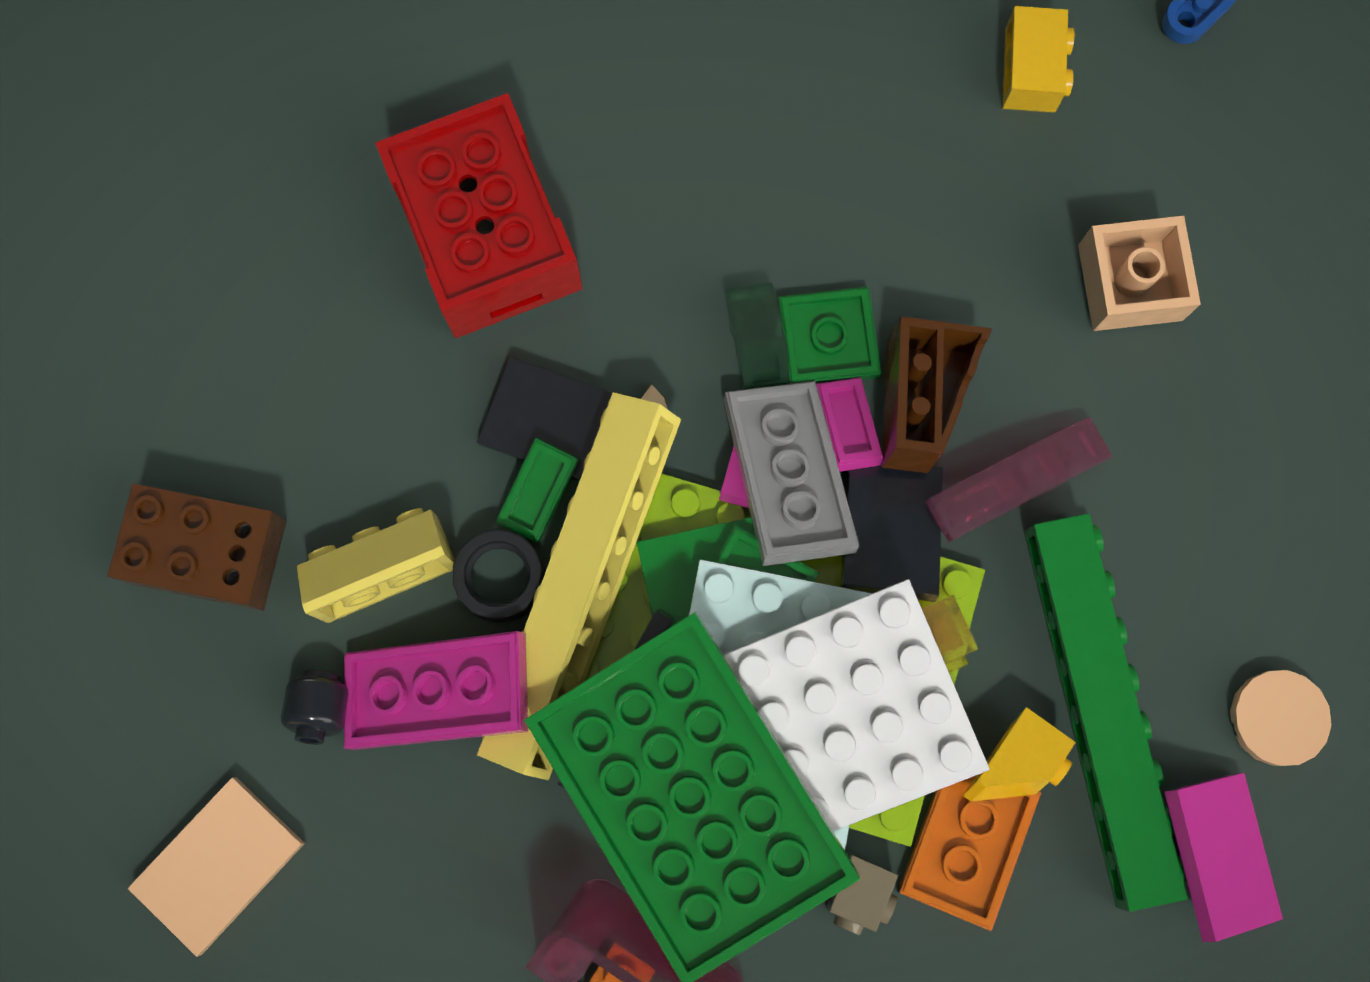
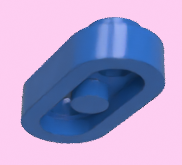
(1197, 13)

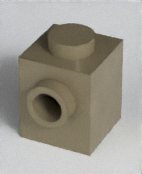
(865, 901)

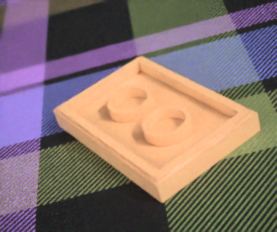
(216, 866)

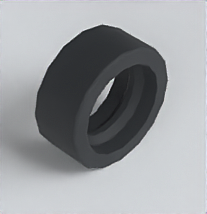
(473, 551)

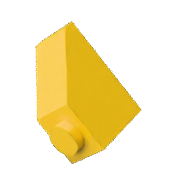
(1023, 760)

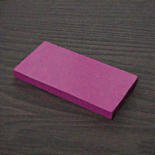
(436, 691)

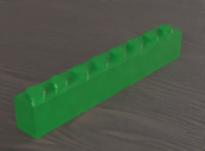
(1105, 713)

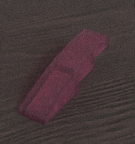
(1018, 479)

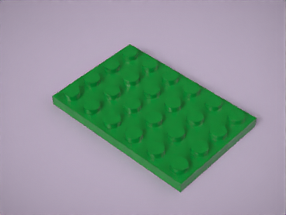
(692, 799)

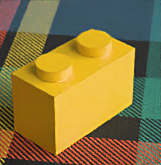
(1037, 59)

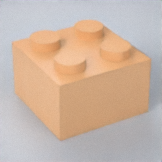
(1138, 273)

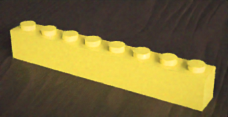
(588, 564)

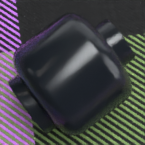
(314, 706)

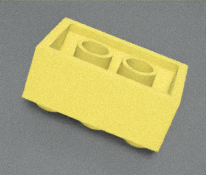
(374, 566)

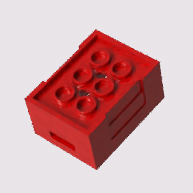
(473, 273)

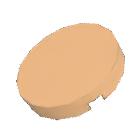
(1281, 718)

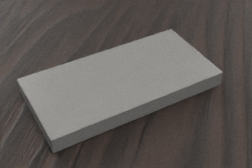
(790, 473)

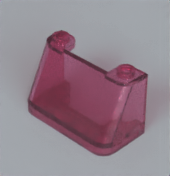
(609, 930)

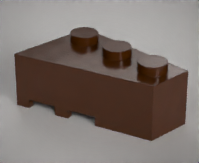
(925, 388)

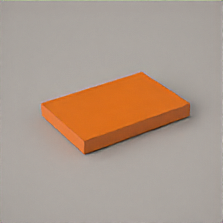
(967, 853)

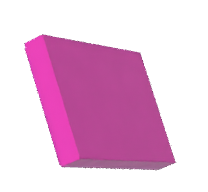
(1223, 857)

